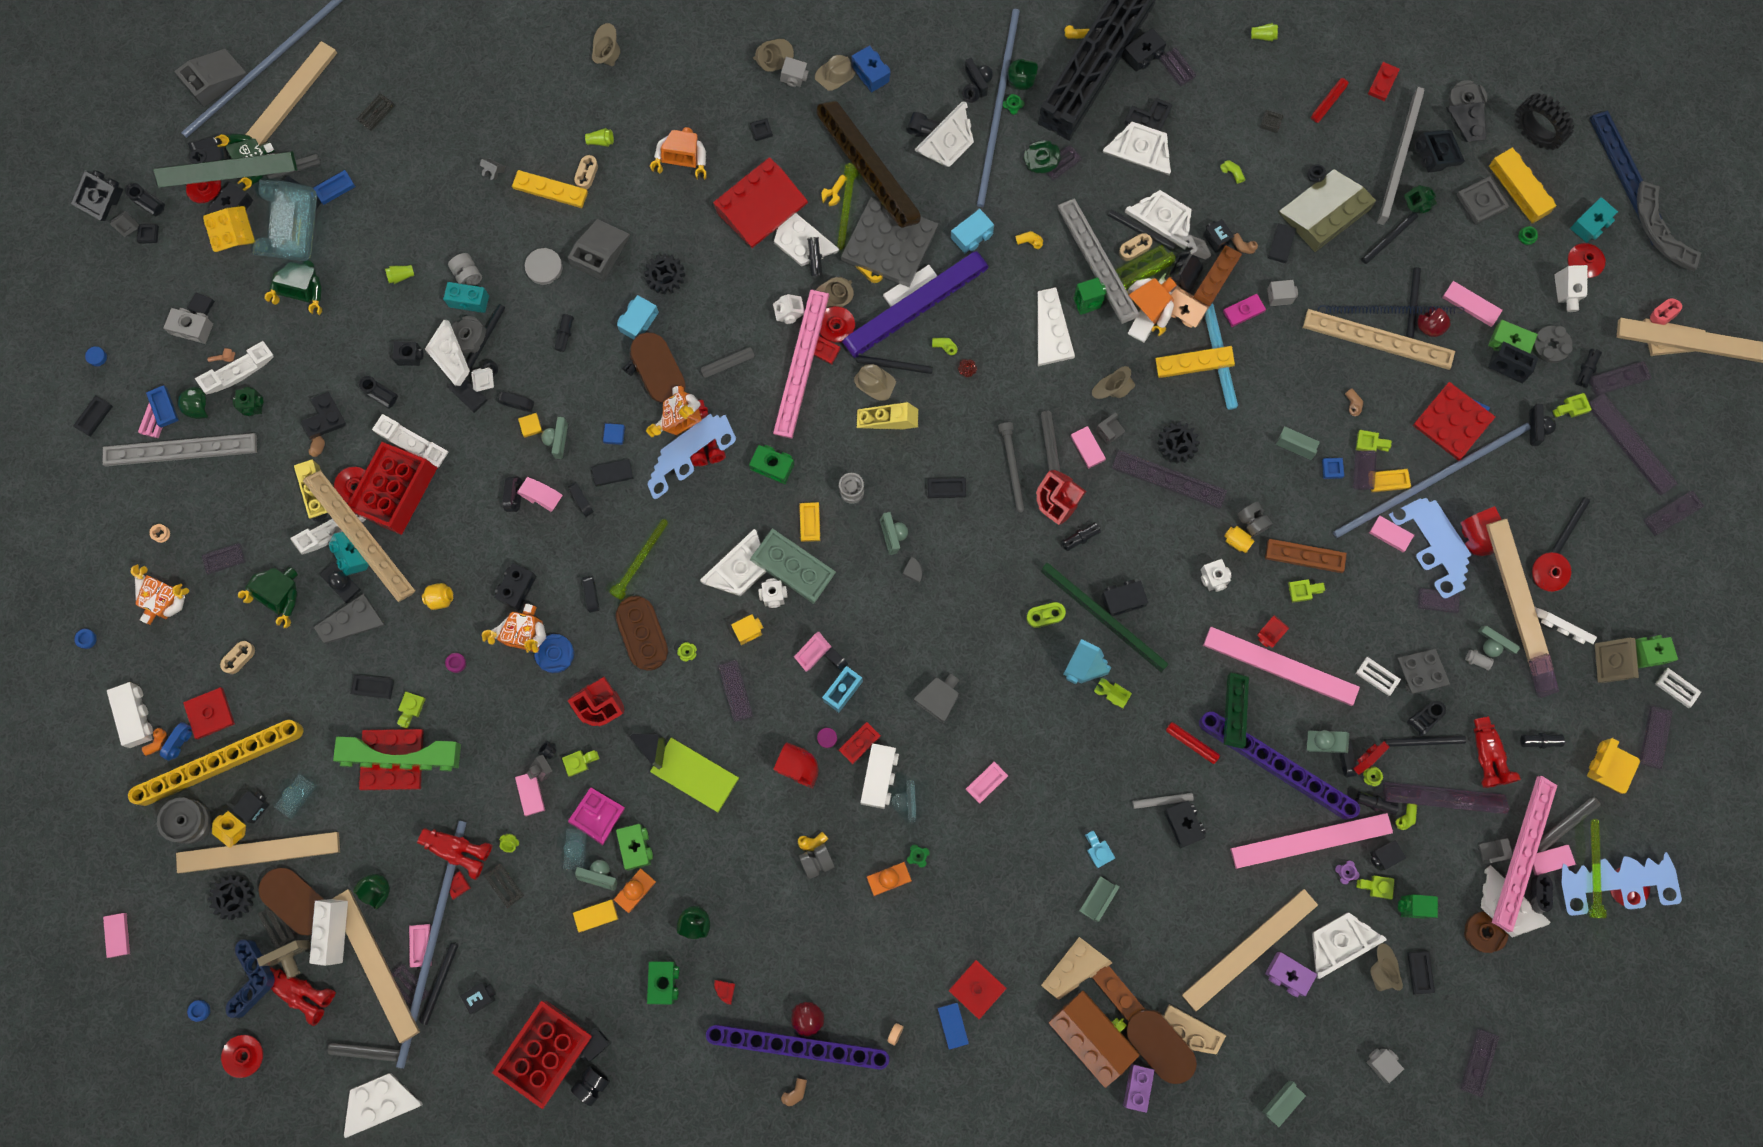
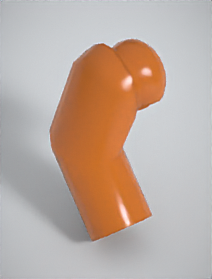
(159, 740)

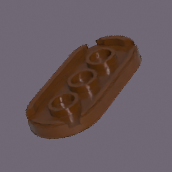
(656, 366)
(641, 633)
(289, 899)
(1161, 1046)

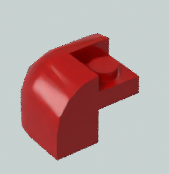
(1058, 496)
(1476, 531)
(597, 703)
(797, 765)

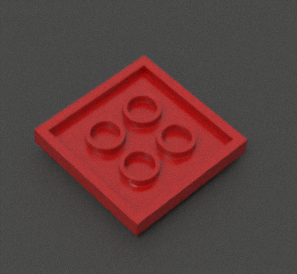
(1454, 421)
(392, 743)

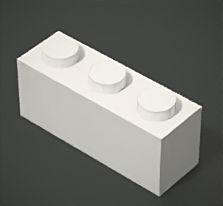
(130, 715)
(879, 776)
(328, 932)

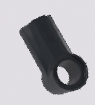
(921, 125)
(145, 199)
(378, 392)

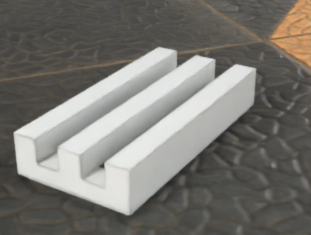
(1663, 678)
(1376, 684)

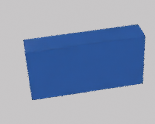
(334, 187)
(162, 406)
(953, 1026)

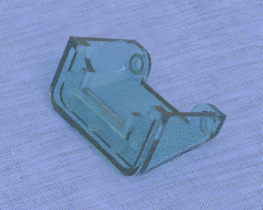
(289, 222)

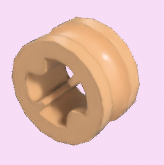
(156, 529)

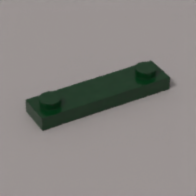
(1236, 710)

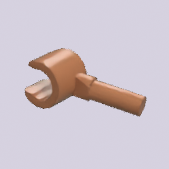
(227, 356)

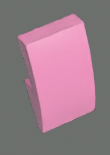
(538, 492)

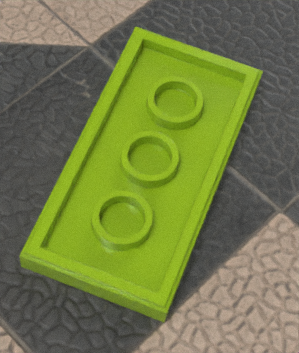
(695, 775)

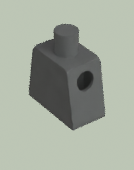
(938, 697)

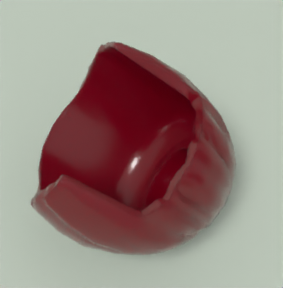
(1434, 324)
(807, 1018)

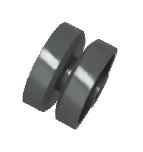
(184, 821)

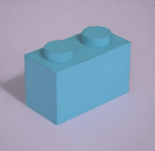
(972, 231)
(637, 317)
(842, 689)

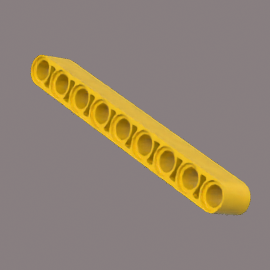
(206, 763)

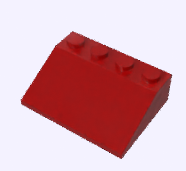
(760, 202)
(392, 487)
(542, 1054)

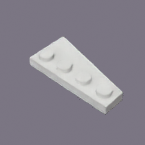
(1053, 335)

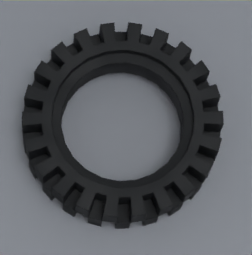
(1553, 112)

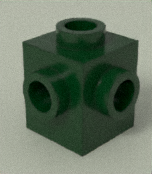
(1420, 199)
(248, 401)

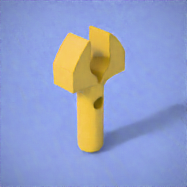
(835, 189)

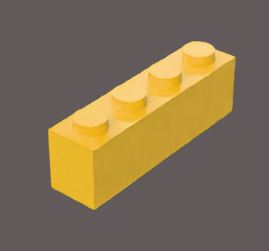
(1522, 185)

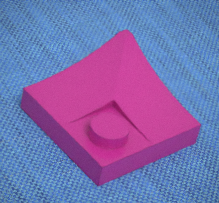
(596, 815)

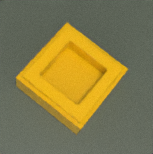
(530, 425)

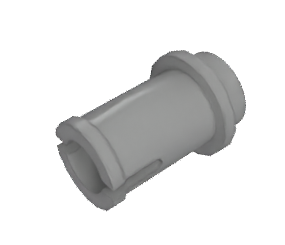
(1474, 657)

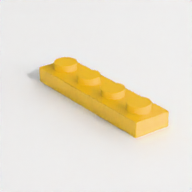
(550, 189)
(1195, 362)

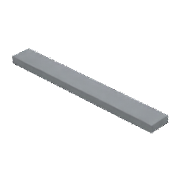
(1400, 156)
(1098, 261)
(180, 449)

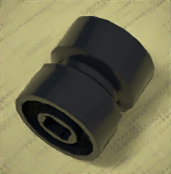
(590, 1085)

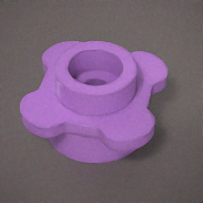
(1349, 866)

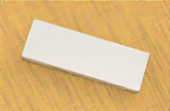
(900, 291)

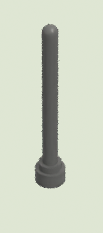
(1006, 430)

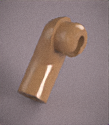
(1244, 247)
(316, 446)
(796, 1095)

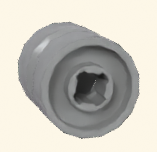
(464, 269)
(851, 488)

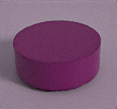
(455, 662)
(827, 738)

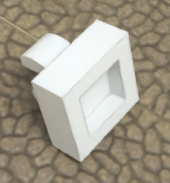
(482, 379)

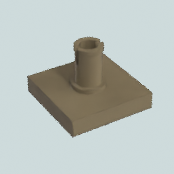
(1616, 660)
(285, 956)

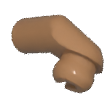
(1356, 402)

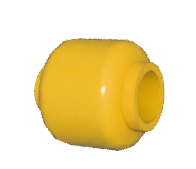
(437, 596)

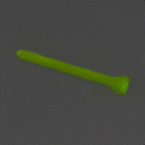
(850, 173)
(619, 589)
(1597, 909)

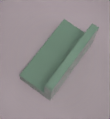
(1298, 443)
(1099, 899)
(1283, 1103)

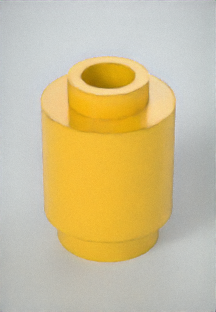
(1239, 539)

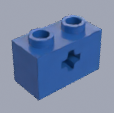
(870, 68)

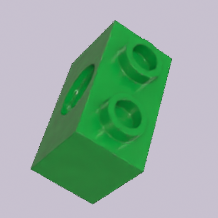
(1089, 295)
(778, 472)
(1418, 906)
(655, 993)

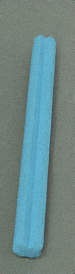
(1224, 373)

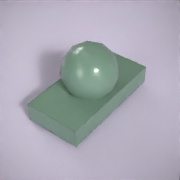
(556, 437)
(892, 532)
(1496, 643)
(1328, 741)
(597, 875)

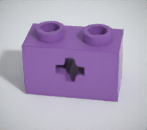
(1302, 976)
(1138, 1088)

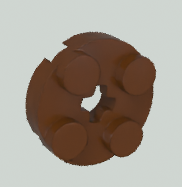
(1474, 934)

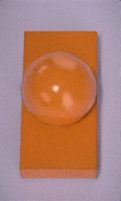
(889, 879)
(634, 890)

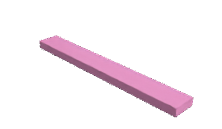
(801, 364)
(1281, 666)
(1311, 840)
(1524, 854)

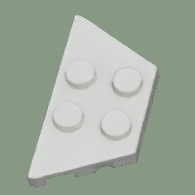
(949, 138)
(1142, 147)
(1163, 216)
(793, 236)
(736, 571)
(1527, 918)
(1342, 942)
(377, 1103)

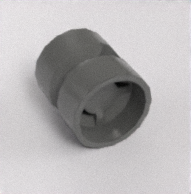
(1255, 519)
(816, 861)

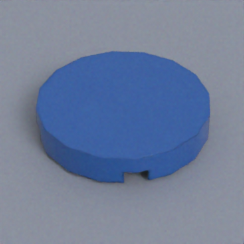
(558, 657)

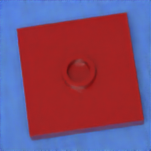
(208, 713)
(977, 989)

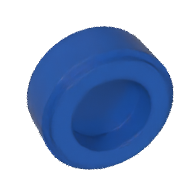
(96, 356)
(85, 638)
(198, 1010)

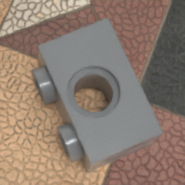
(179, 319)

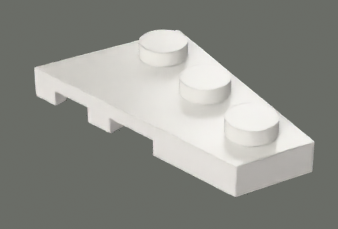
(448, 354)
(1564, 627)

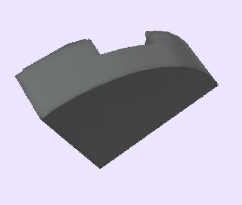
(913, 570)

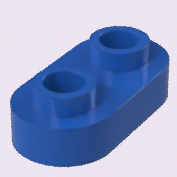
(171, 748)

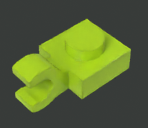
(1574, 405)
(1369, 441)
(1303, 590)
(1115, 693)
(410, 706)
(577, 762)
(1379, 886)

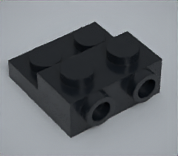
(1438, 150)
(96, 194)

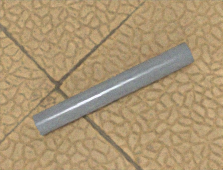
(1162, 800)

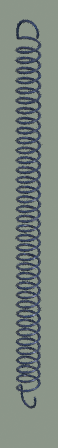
(1388, 309)

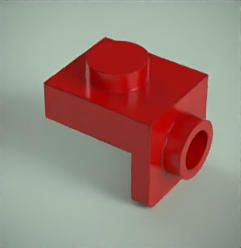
(1272, 632)

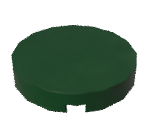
(1042, 157)

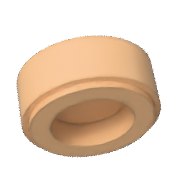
(895, 1034)

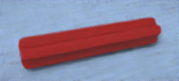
(1329, 100)
(1192, 743)

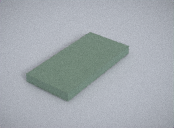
(792, 566)

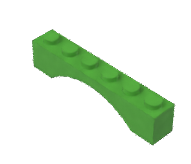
(438, 754)

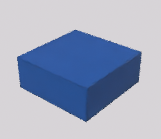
(614, 434)
(1333, 468)

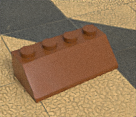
(1094, 1038)

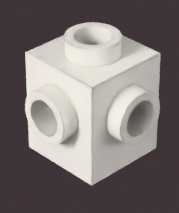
(788, 308)
(1215, 575)
(776, 599)

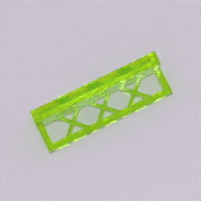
(1148, 270)

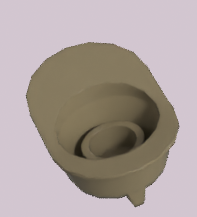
(605, 45)
(773, 54)
(835, 72)
(839, 291)
(875, 382)
(1115, 385)
(1386, 970)

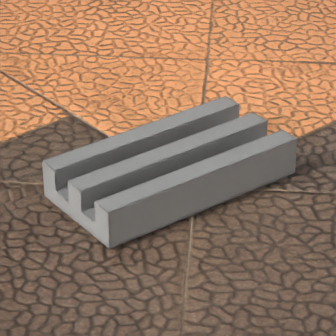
(1198, 247)

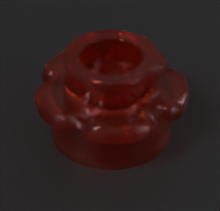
(967, 372)

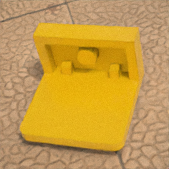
(228, 228)
(1613, 766)

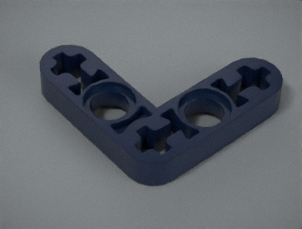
(255, 983)

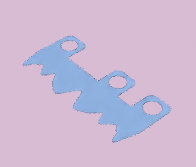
(1629, 878)

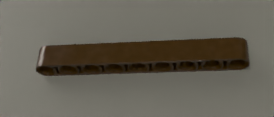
(868, 164)

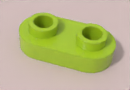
(1045, 615)

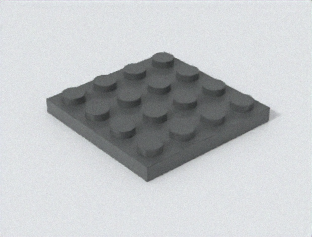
(887, 248)

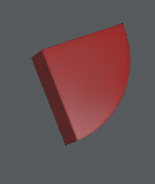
(459, 885)
(725, 991)

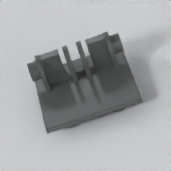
(1423, 671)

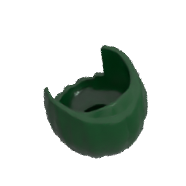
(1022, 74)
(192, 403)
(372, 890)
(693, 923)

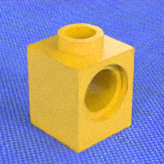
(747, 629)
(230, 836)

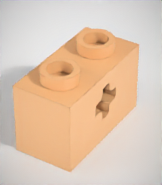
(1196, 308)

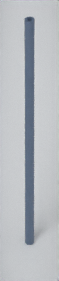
(260, 67)
(998, 108)
(1431, 480)
(430, 948)

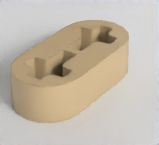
(582, 171)
(1138, 250)
(237, 658)

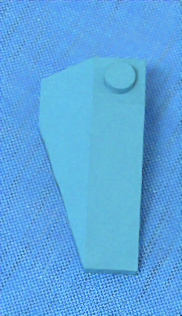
(1086, 664)

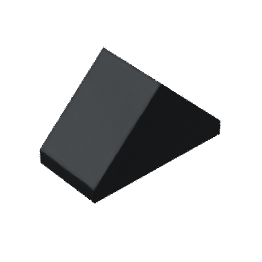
(652, 747)

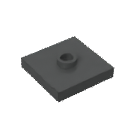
(1482, 200)

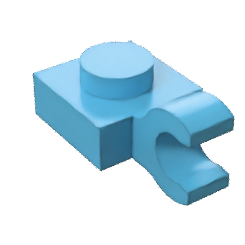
(1100, 852)

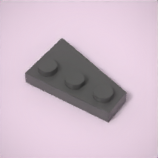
(350, 620)

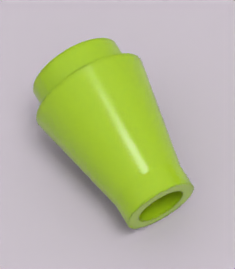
(1265, 32)
(601, 137)
(399, 273)

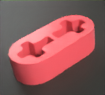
(1667, 313)

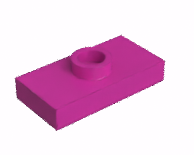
(1244, 310)

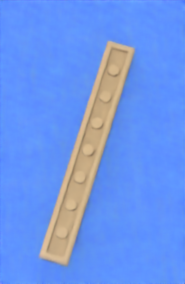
(292, 93)
(1379, 339)
(1690, 339)
(359, 536)
(1517, 588)
(258, 852)
(1249, 950)
(378, 971)

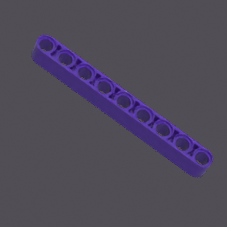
(915, 303)
(1285, 774)
(767, 1038)

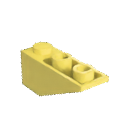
(888, 417)
(312, 505)

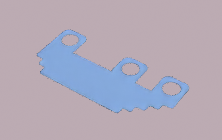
(679, 451)
(1444, 541)

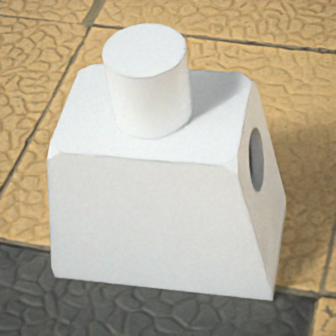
(1571, 286)

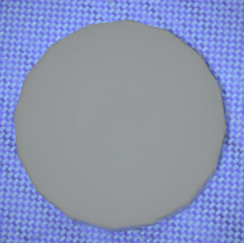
(543, 266)

